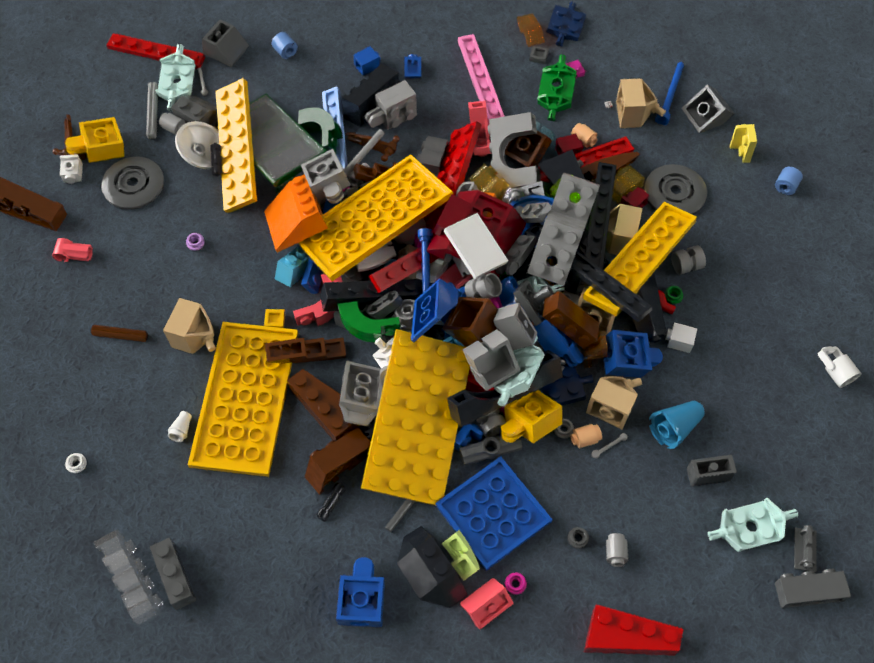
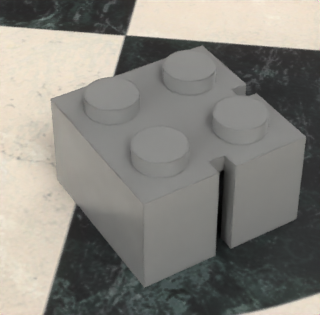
(491, 360)

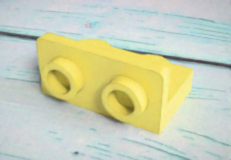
(745, 140)

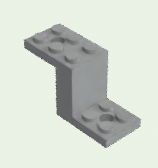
(563, 229)

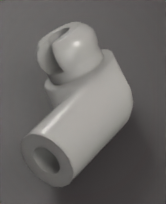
(516, 193)

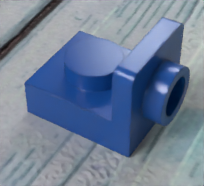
(412, 66)
(463, 437)

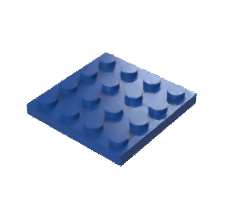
(494, 512)

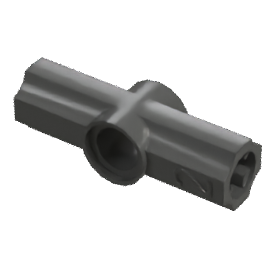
(478, 452)

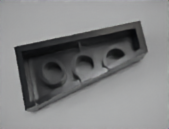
(363, 98)

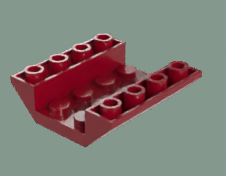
(503, 225)

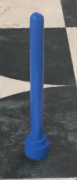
(665, 119)
(425, 236)

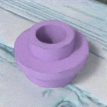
(195, 237)

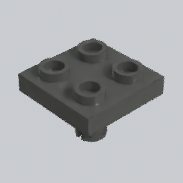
(532, 301)

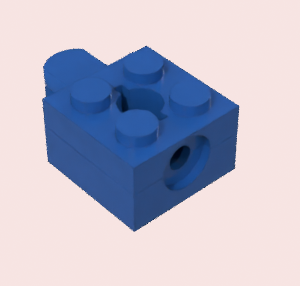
(558, 343)
(635, 348)
(361, 596)

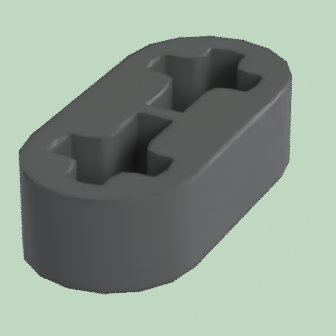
(384, 305)

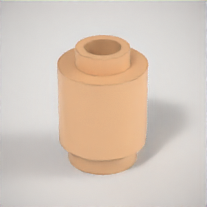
(586, 134)
(586, 435)

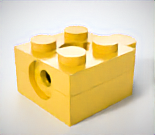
(92, 135)
(531, 417)

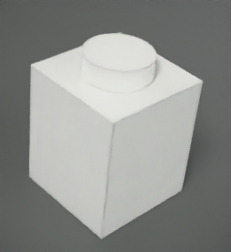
(681, 337)

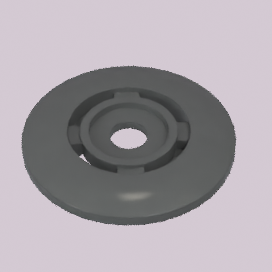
(692, 188)
(134, 196)

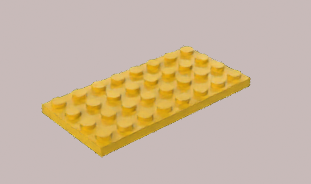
(375, 216)
(242, 402)
(413, 422)

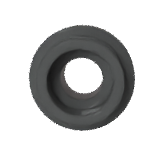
(578, 531)

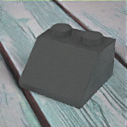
(194, 109)
(707, 109)

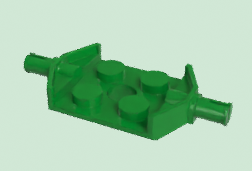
(556, 98)

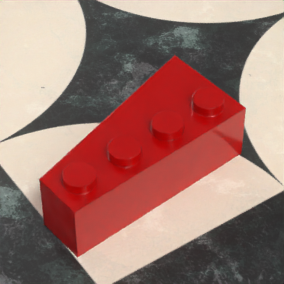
(630, 634)

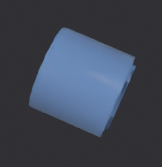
(284, 45)
(788, 180)

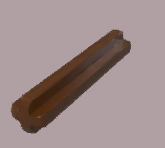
(119, 333)

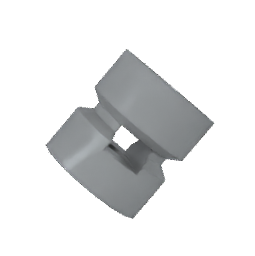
(689, 259)
(485, 286)
(405, 315)
(491, 423)

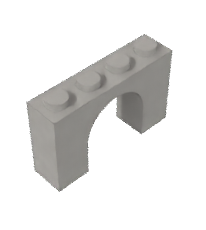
(502, 132)

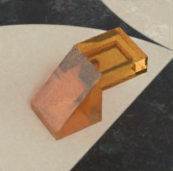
(531, 28)
(595, 350)

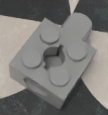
(393, 106)
(326, 177)

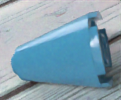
(675, 423)

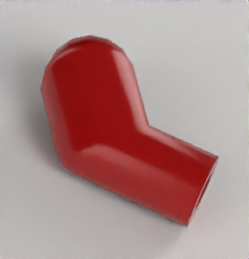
(666, 307)

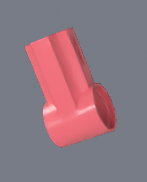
(68, 250)

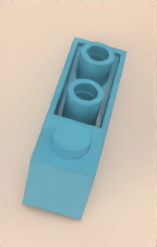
(291, 267)

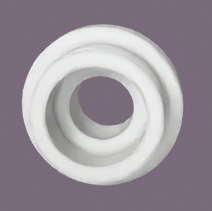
(71, 459)

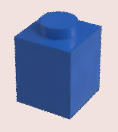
(366, 60)

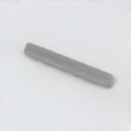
(152, 106)

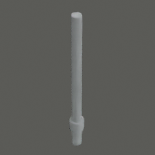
(348, 169)

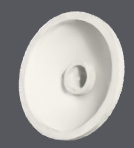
(196, 137)

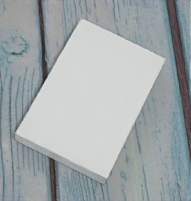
(475, 245)

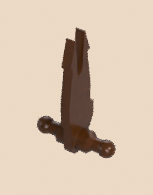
(68, 133)
(381, 146)

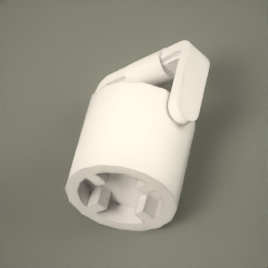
(841, 369)

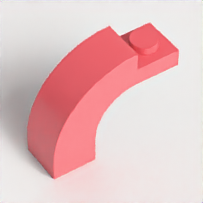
(478, 113)
(315, 312)

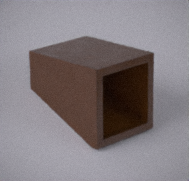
(471, 320)

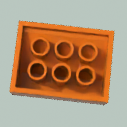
(294, 214)

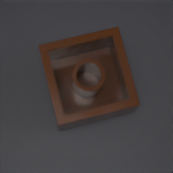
(528, 148)

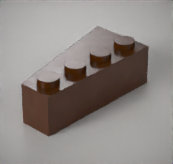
(30, 206)
(321, 403)

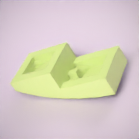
(464, 558)

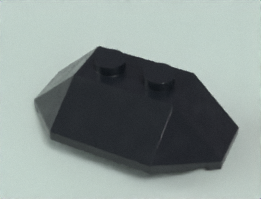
(429, 570)

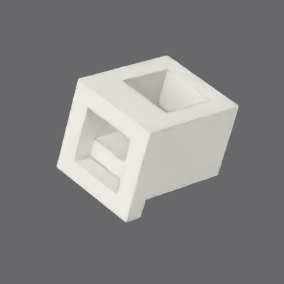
(71, 168)

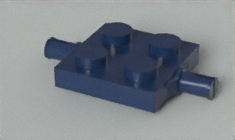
(566, 23)
(568, 388)

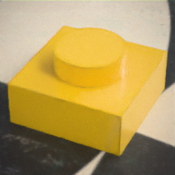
(274, 318)

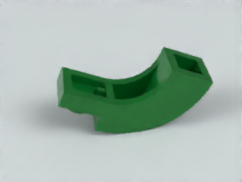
(363, 327)

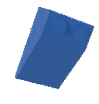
(432, 307)

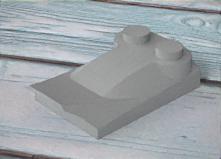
(360, 393)

